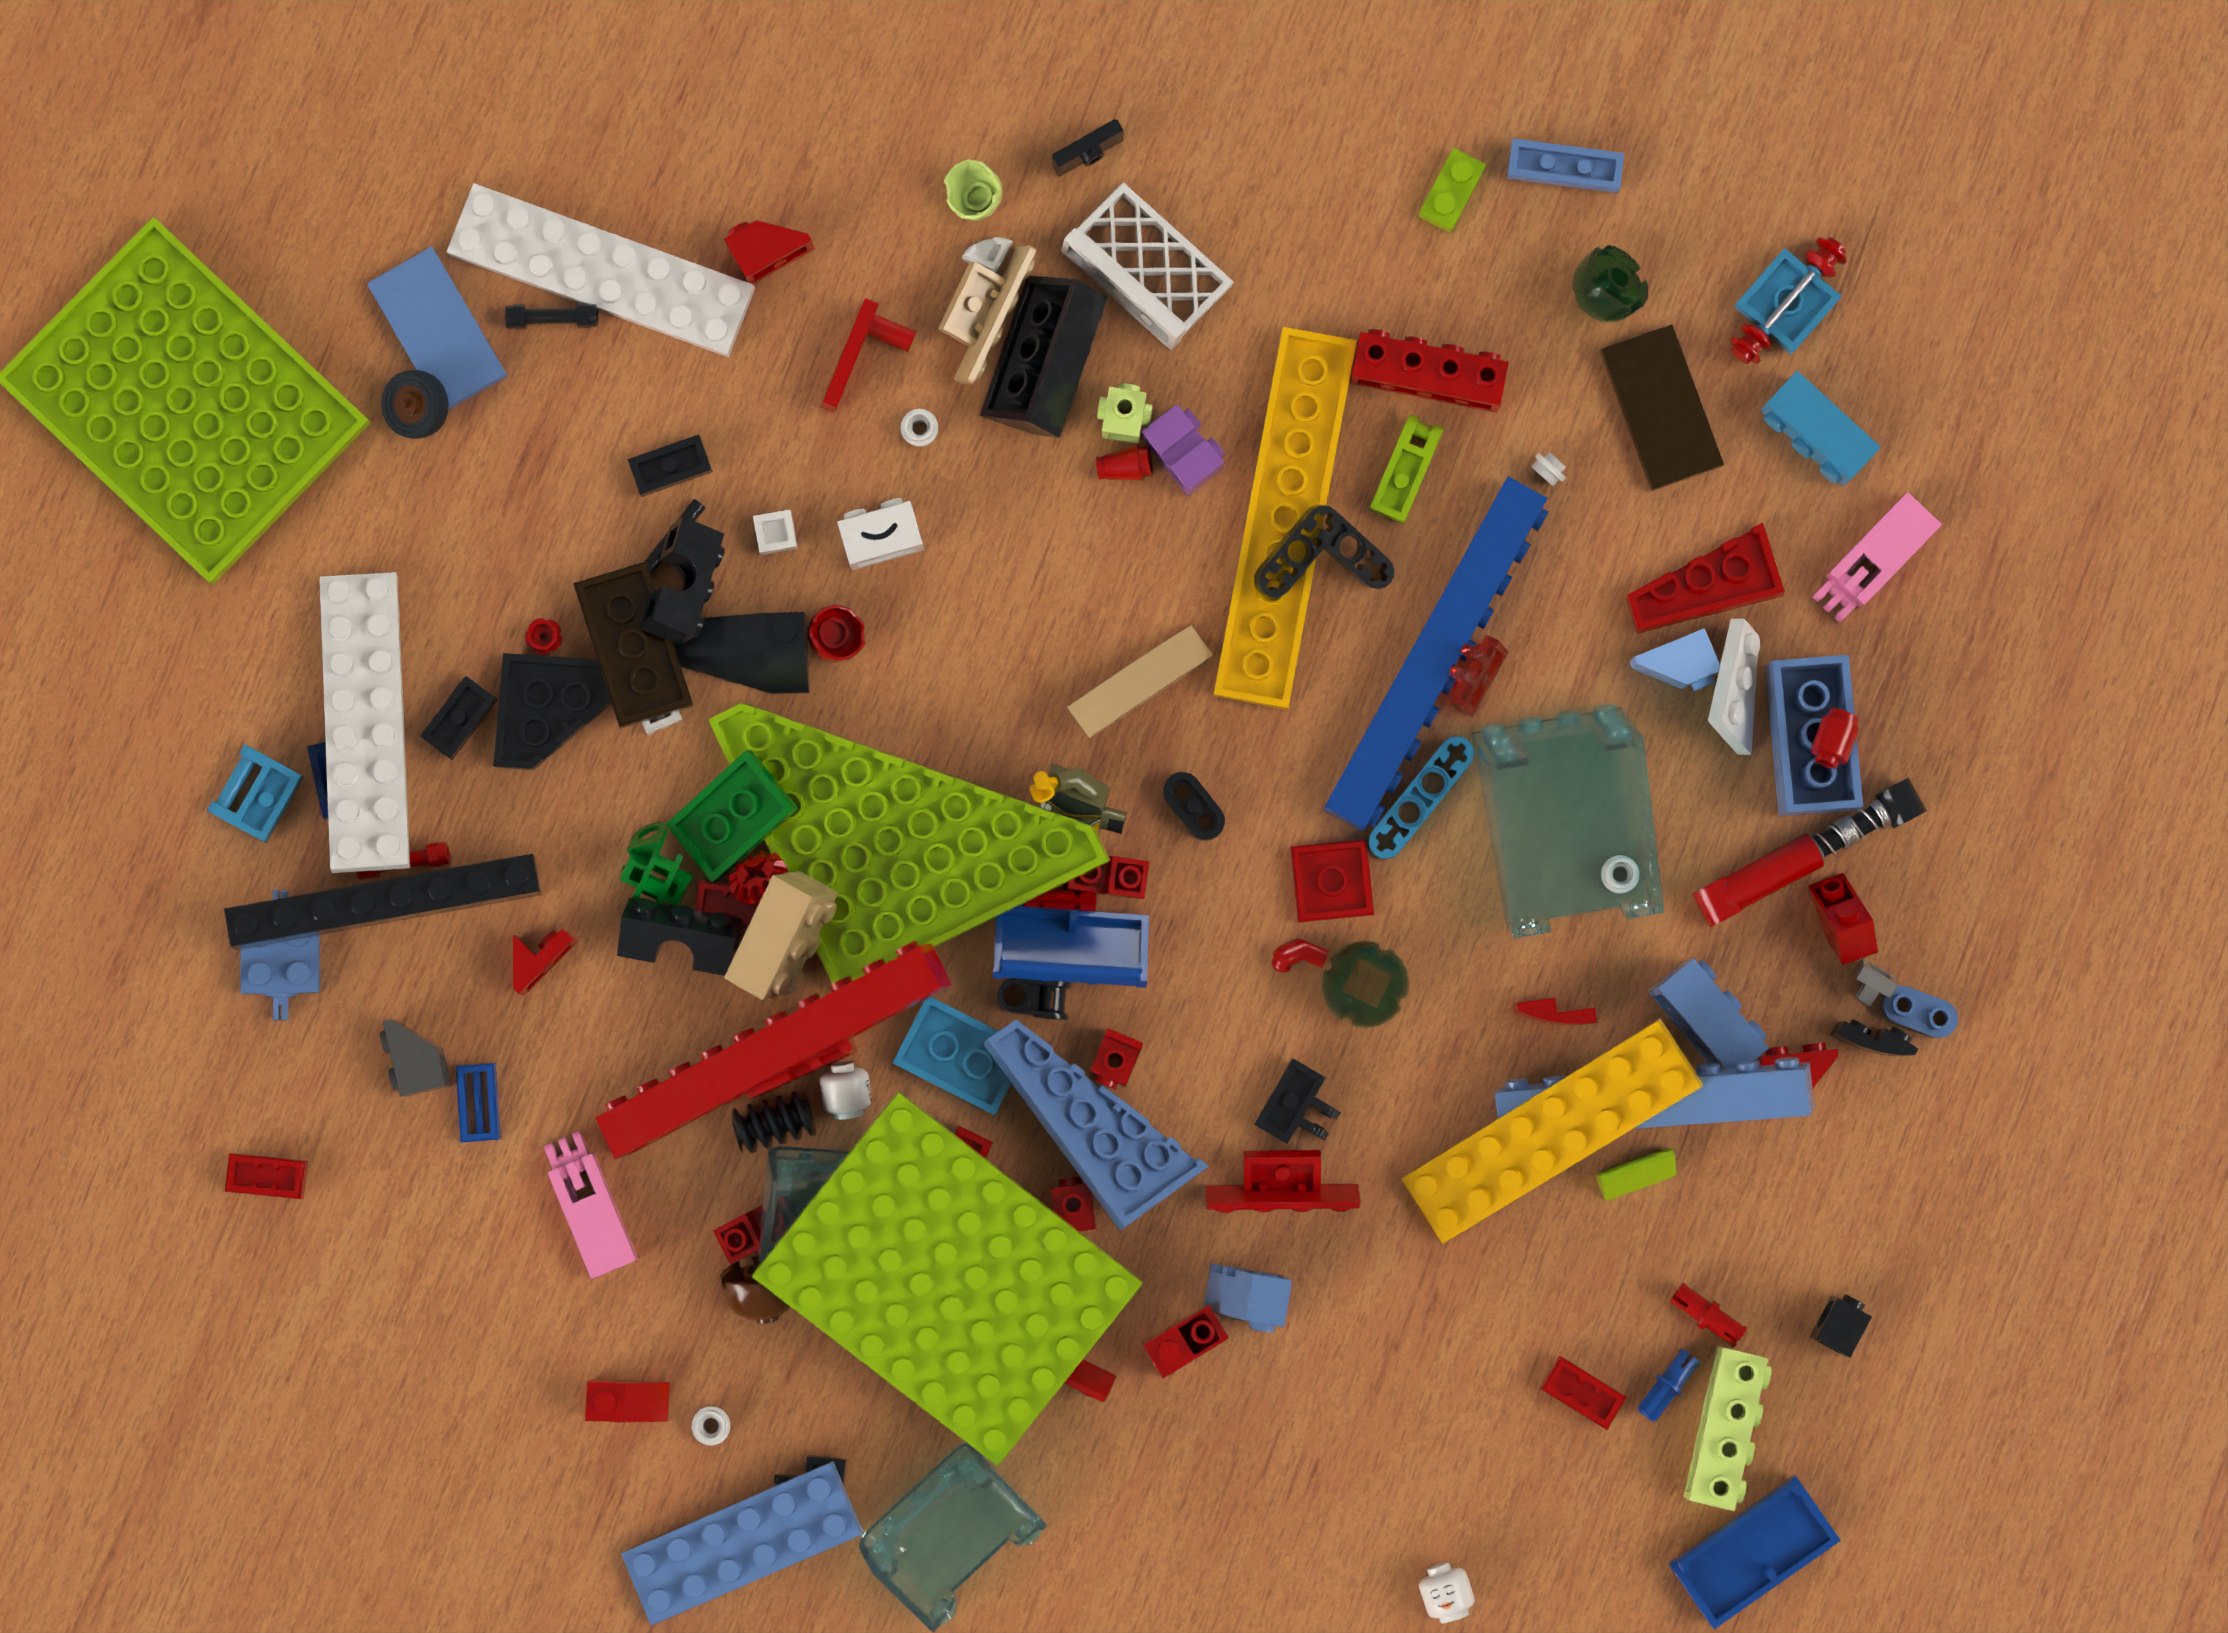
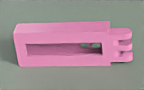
(1887, 546)
(594, 1219)

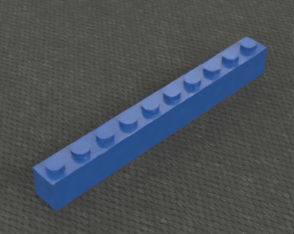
(1438, 647)

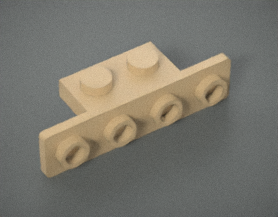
(981, 307)

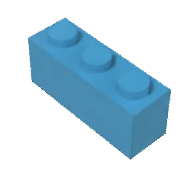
(1819, 429)

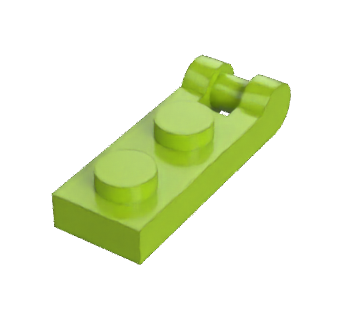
(1405, 470)

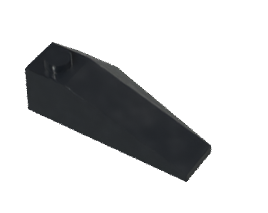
(752, 651)

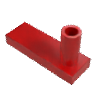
(865, 324)

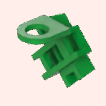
(645, 858)

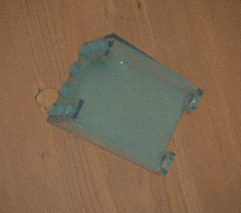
(1560, 806)

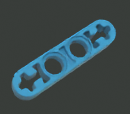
(1424, 801)

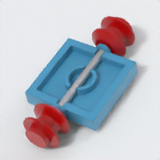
(1788, 301)

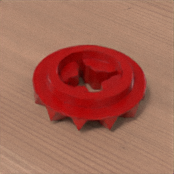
(752, 890)

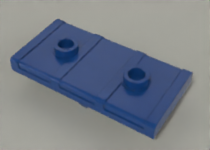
(1072, 946)
(1754, 1552)

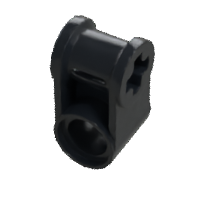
(1037, 998)

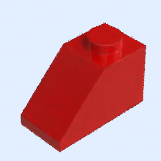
(765, 248)
(627, 1401)

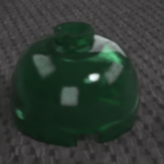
(1608, 285)

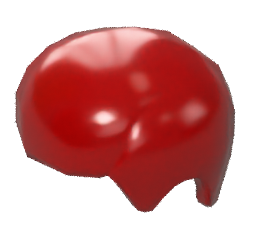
(836, 633)

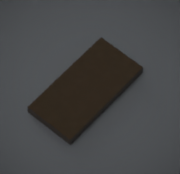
(1661, 407)
(635, 665)

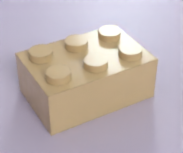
(782, 935)

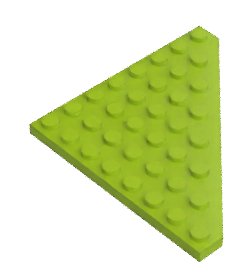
(901, 841)

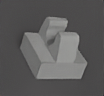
(1873, 981)

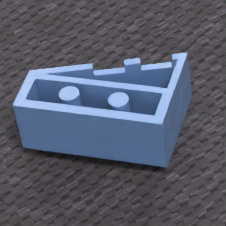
(1249, 1296)

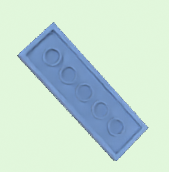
(742, 1543)

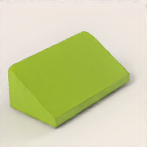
(1637, 1173)

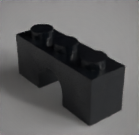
(695, 554)
(708, 935)

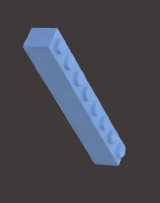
(1726, 1094)

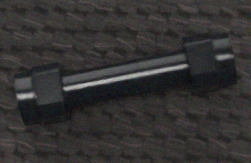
(519, 316)

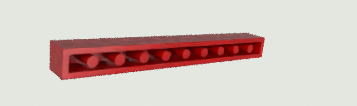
(774, 1050)

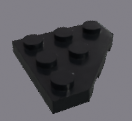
(544, 706)

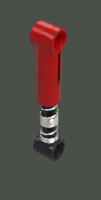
(1805, 854)

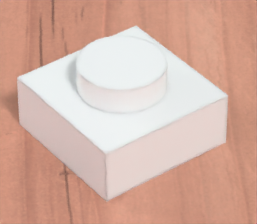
(775, 532)

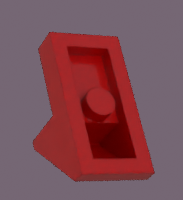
(532, 967)

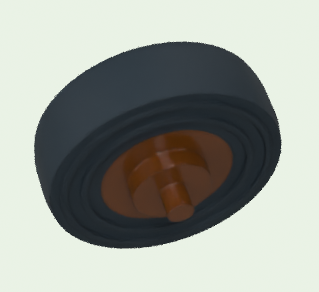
(415, 404)

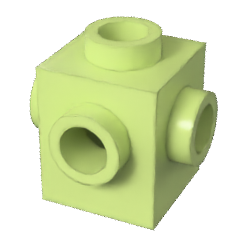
(1124, 426)

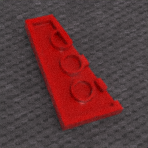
(1722, 580)

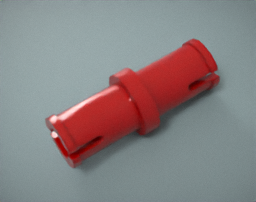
(1708, 1315)

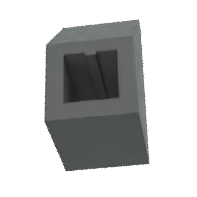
(416, 1061)

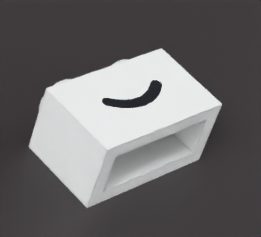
(880, 534)

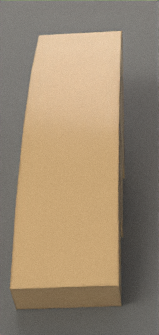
(1139, 682)

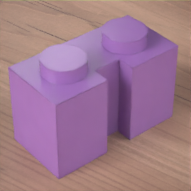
(1183, 450)

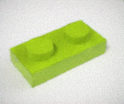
(1452, 190)

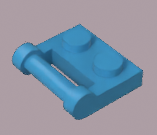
(266, 798)

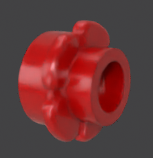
(534, 633)

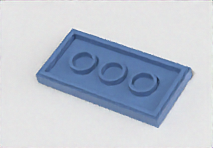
(437, 326)

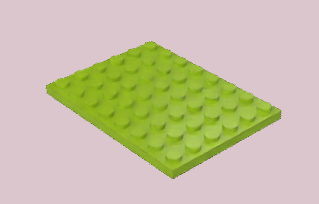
(183, 400)
(947, 1278)

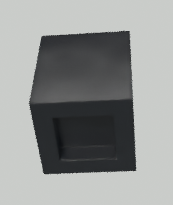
(1841, 1325)

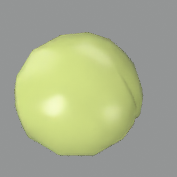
(973, 190)

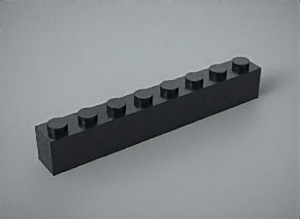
(382, 902)

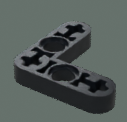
(1329, 541)

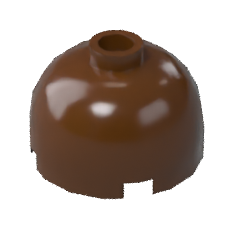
(748, 1296)

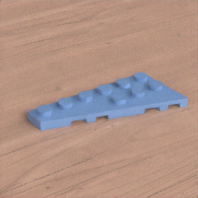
(1101, 1135)

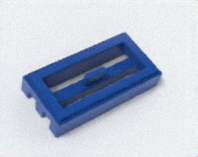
(490, 1069)

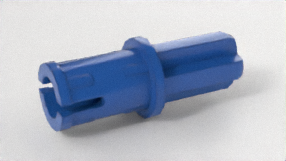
(1667, 1386)

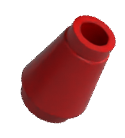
(1126, 464)

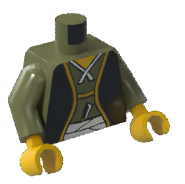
(1078, 797)

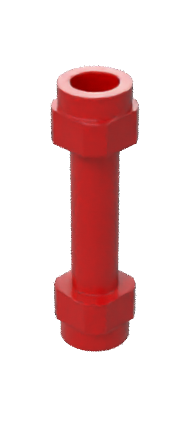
(435, 855)

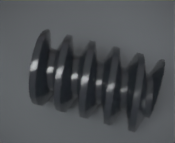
(773, 1122)

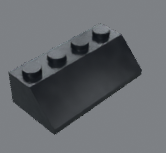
(1044, 355)

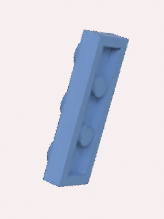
(1565, 165)

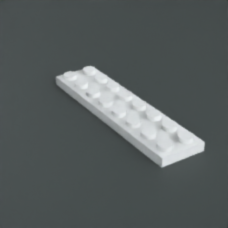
(601, 270)
(364, 723)

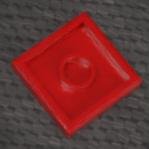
(1332, 881)

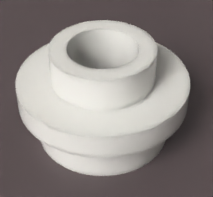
(916, 416)
(1549, 468)
(1632, 874)
(702, 1434)

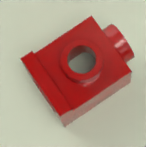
(1115, 1043)

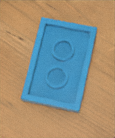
(950, 1053)

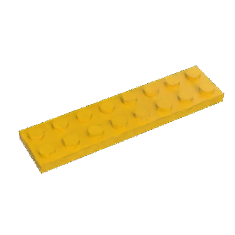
(1552, 1131)

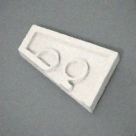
(1736, 688)

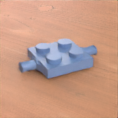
(281, 969)

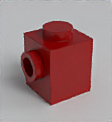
(1074, 1203)

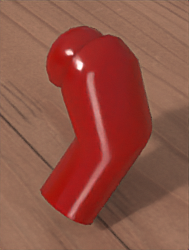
(1296, 951)

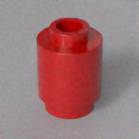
(1835, 738)

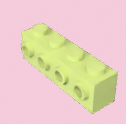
(1726, 1428)

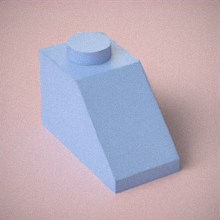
(1681, 662)

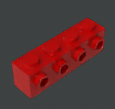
(1429, 371)

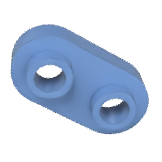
(1920, 1012)

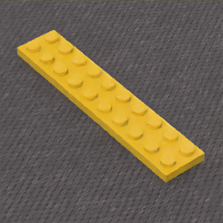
(1289, 479)

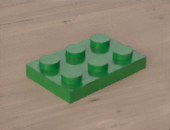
(731, 816)

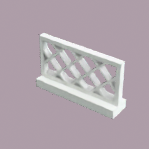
(1121, 284)

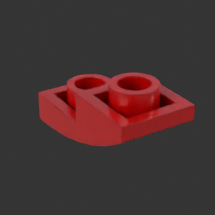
(1116, 878)
(740, 1236)

